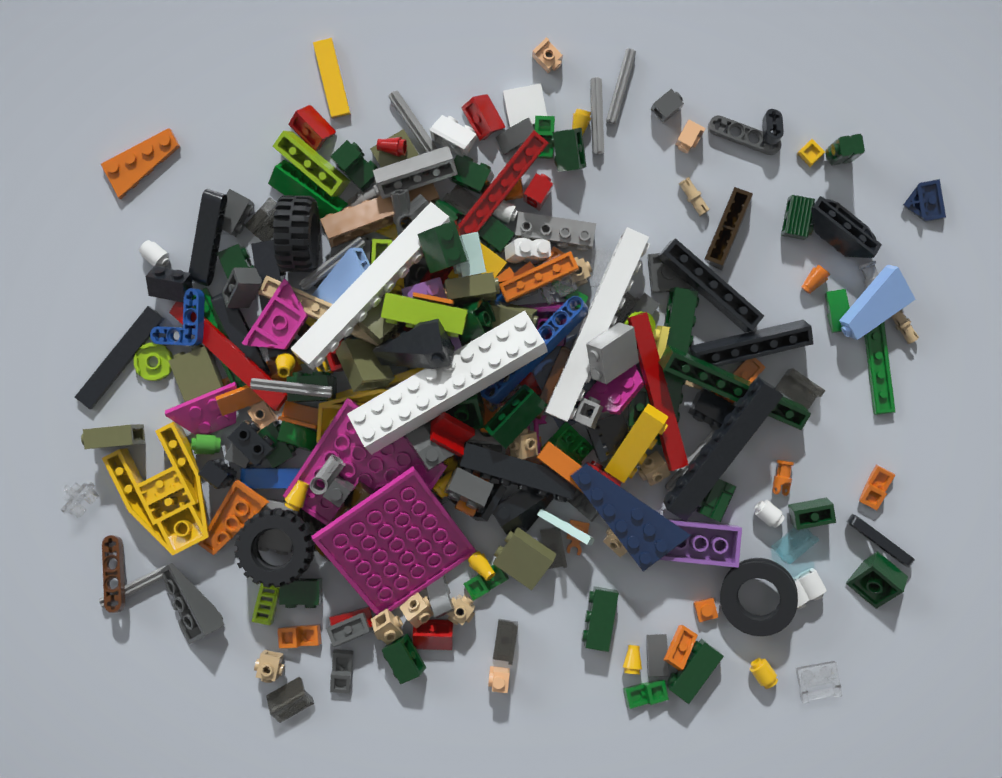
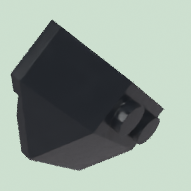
(843, 230)

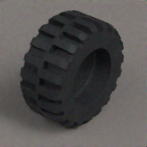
(296, 233)
(249, 553)

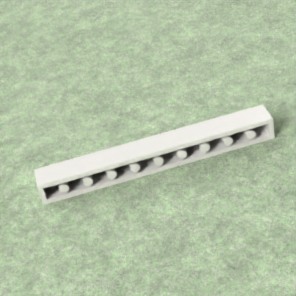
(367, 290)

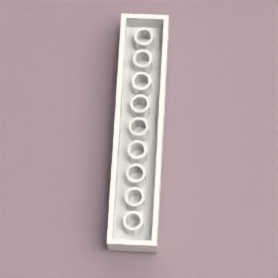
(599, 319)
(440, 389)

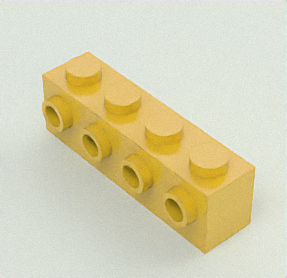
(636, 443)

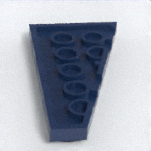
(635, 524)

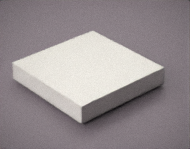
(524, 103)

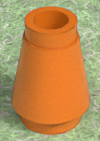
(815, 279)

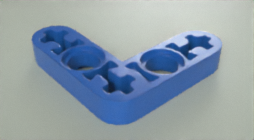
(185, 332)

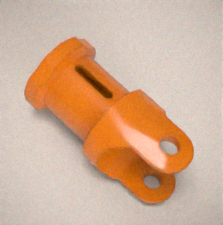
(783, 477)

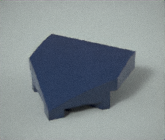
(927, 201)

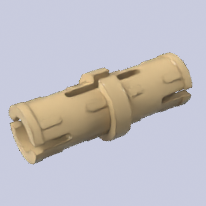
(694, 196)
(903, 324)

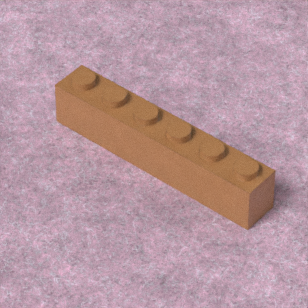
(367, 216)

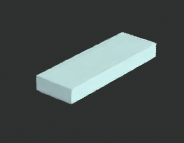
(568, 528)

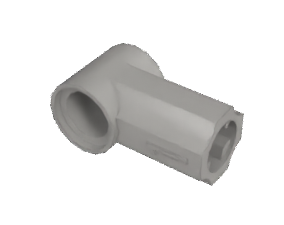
(327, 474)

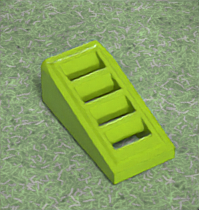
(271, 612)

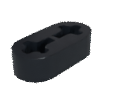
(768, 126)

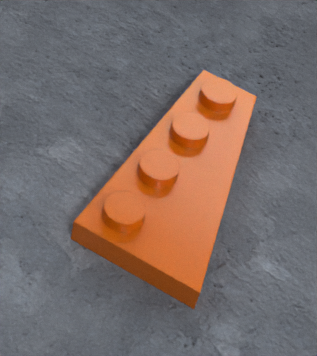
(135, 163)
(237, 507)

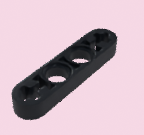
(880, 540)

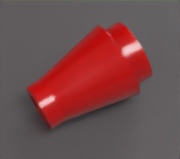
(394, 146)

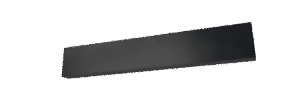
(119, 358)

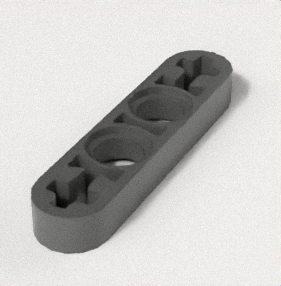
(743, 139)

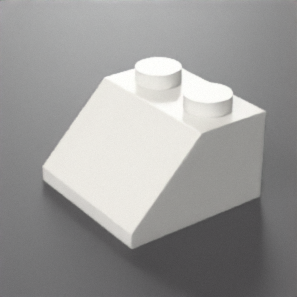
(449, 133)

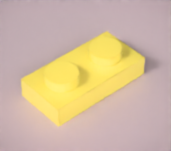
(661, 336)

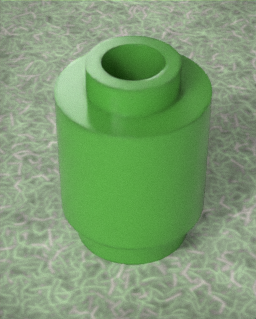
(205, 444)

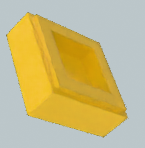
(810, 152)

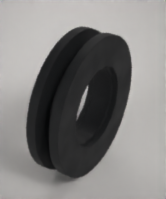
(756, 624)

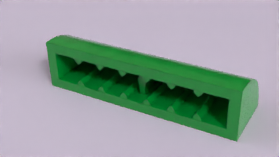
(292, 181)

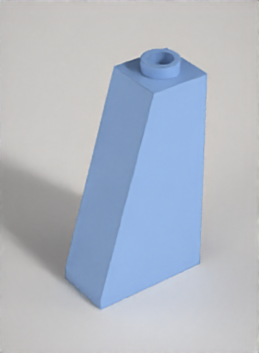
(342, 275)
(877, 303)

